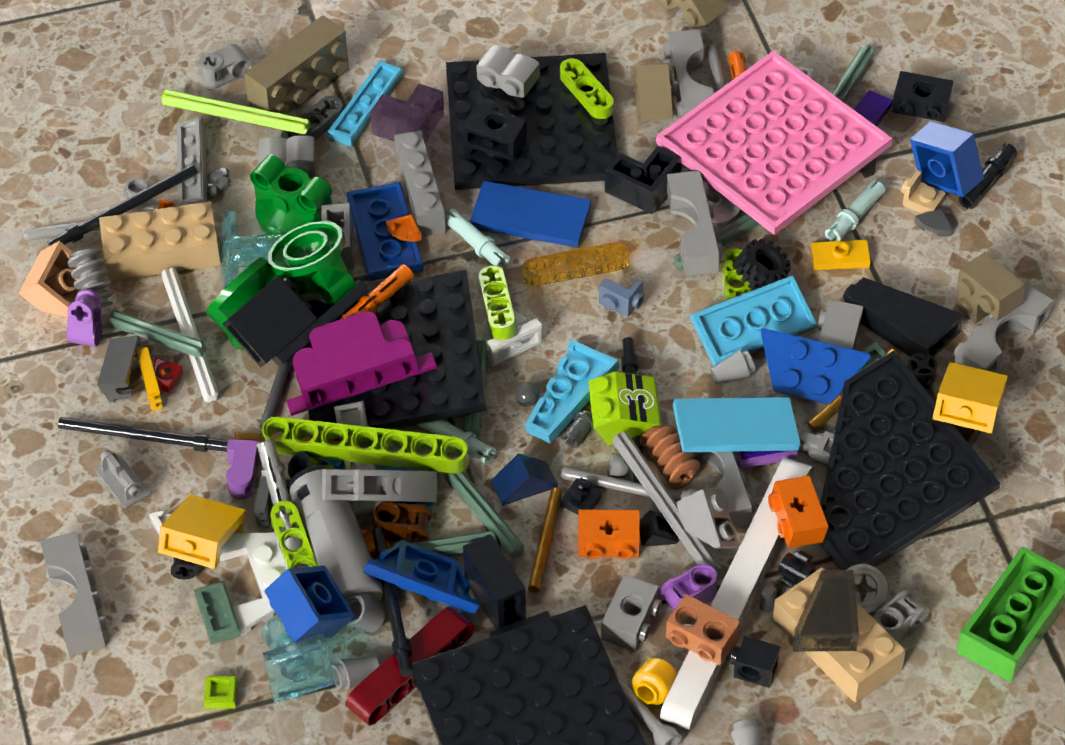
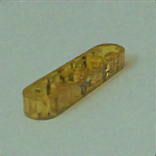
(574, 261)

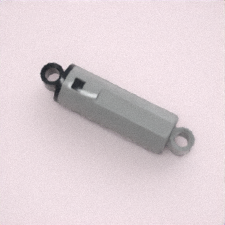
(336, 540)

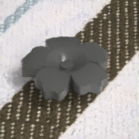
(217, 181)

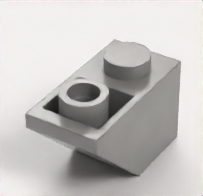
(708, 518)

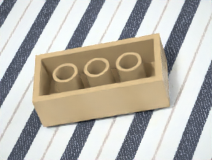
(159, 239)
(857, 671)

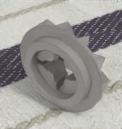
(873, 579)

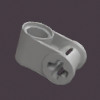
(225, 64)
(901, 615)

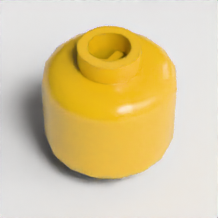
(654, 681)

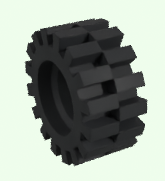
(766, 254)

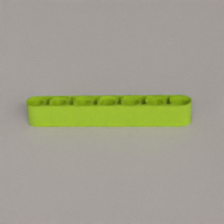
(377, 453)

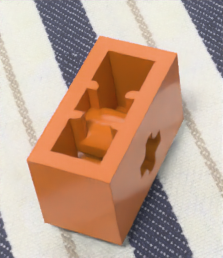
(798, 512)
(608, 533)

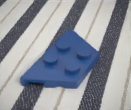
(808, 366)
(424, 573)

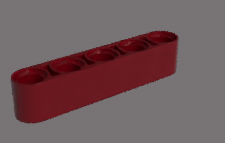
(387, 687)

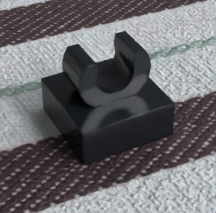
(581, 496)

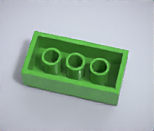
(1014, 615)

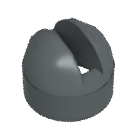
(527, 394)

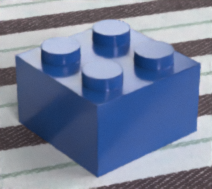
(947, 158)
(309, 603)

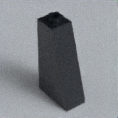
(904, 319)

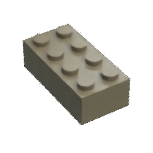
(298, 67)

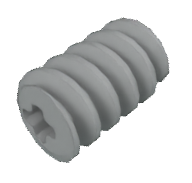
(89, 275)

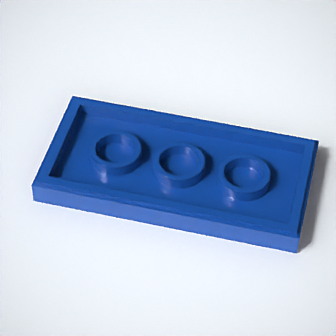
(530, 214)
(379, 249)

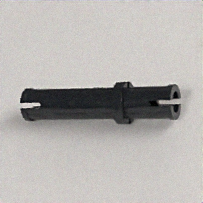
(994, 168)

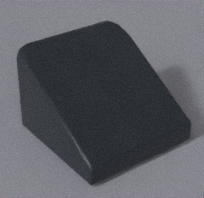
(656, 530)

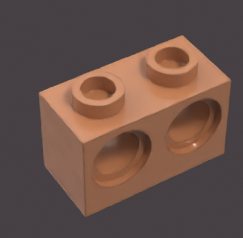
(706, 624)

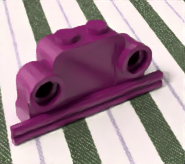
(353, 359)

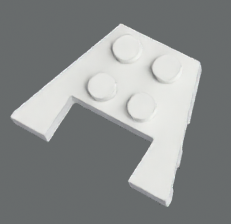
(266, 565)

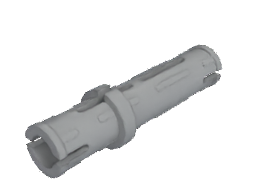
(268, 449)

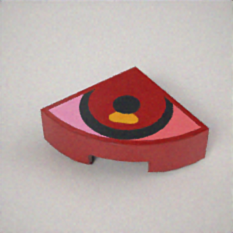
(167, 373)

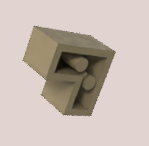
(696, 12)
(653, 91)
(988, 289)

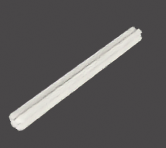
(188, 327)

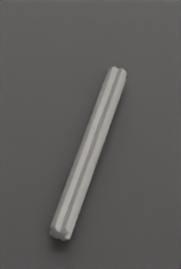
(662, 499)

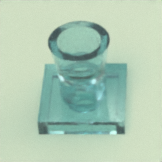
(240, 250)
(294, 666)

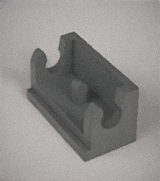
(117, 367)

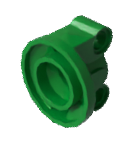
(287, 196)
(313, 259)
(239, 292)

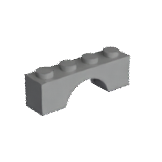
(686, 55)
(420, 182)
(688, 199)
(982, 349)
(732, 484)
(80, 621)

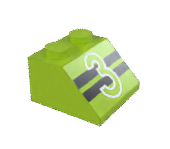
(624, 404)

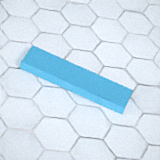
(357, 112)

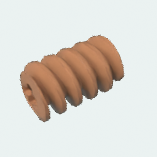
(666, 452)

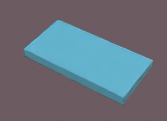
(739, 321)
(736, 424)

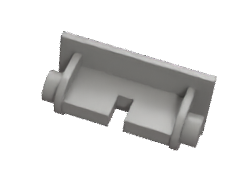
(121, 479)

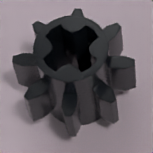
(796, 568)

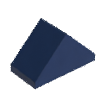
(522, 479)

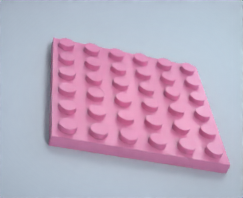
(774, 142)

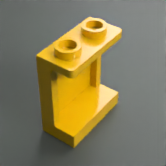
(969, 397)
(200, 530)

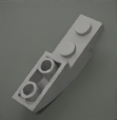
(379, 485)

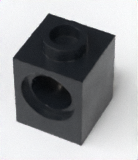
(755, 661)

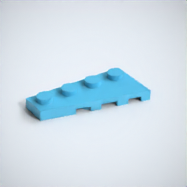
(568, 390)

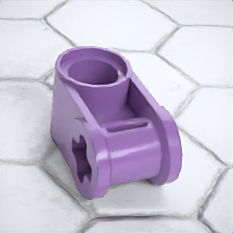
(85, 319)
(688, 584)

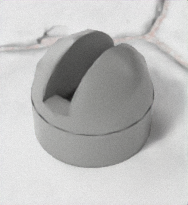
(617, 466)

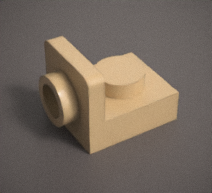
(920, 195)

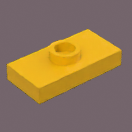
(840, 255)

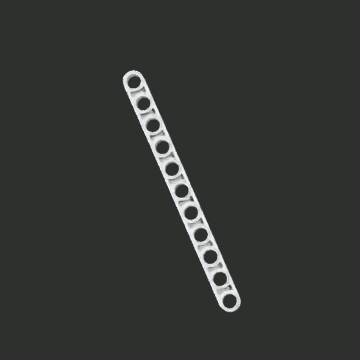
(734, 599)

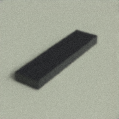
(327, 316)

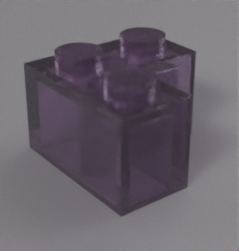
(420, 112)

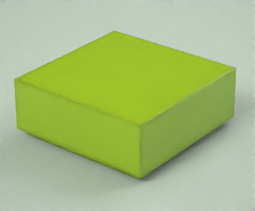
(220, 692)

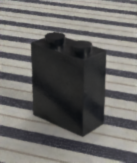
(270, 320)
(494, 581)

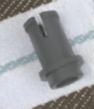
(578, 429)

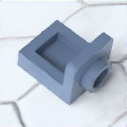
(619, 298)

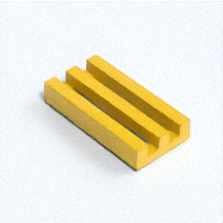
(149, 379)

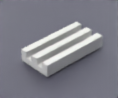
(527, 337)

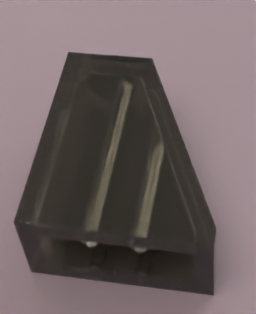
(830, 615)

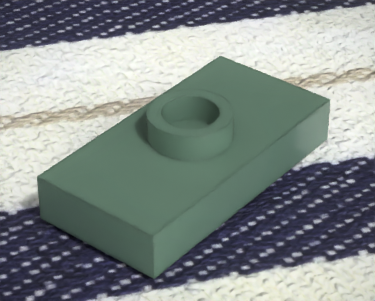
(217, 612)

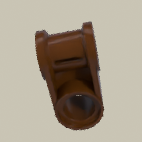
(402, 521)

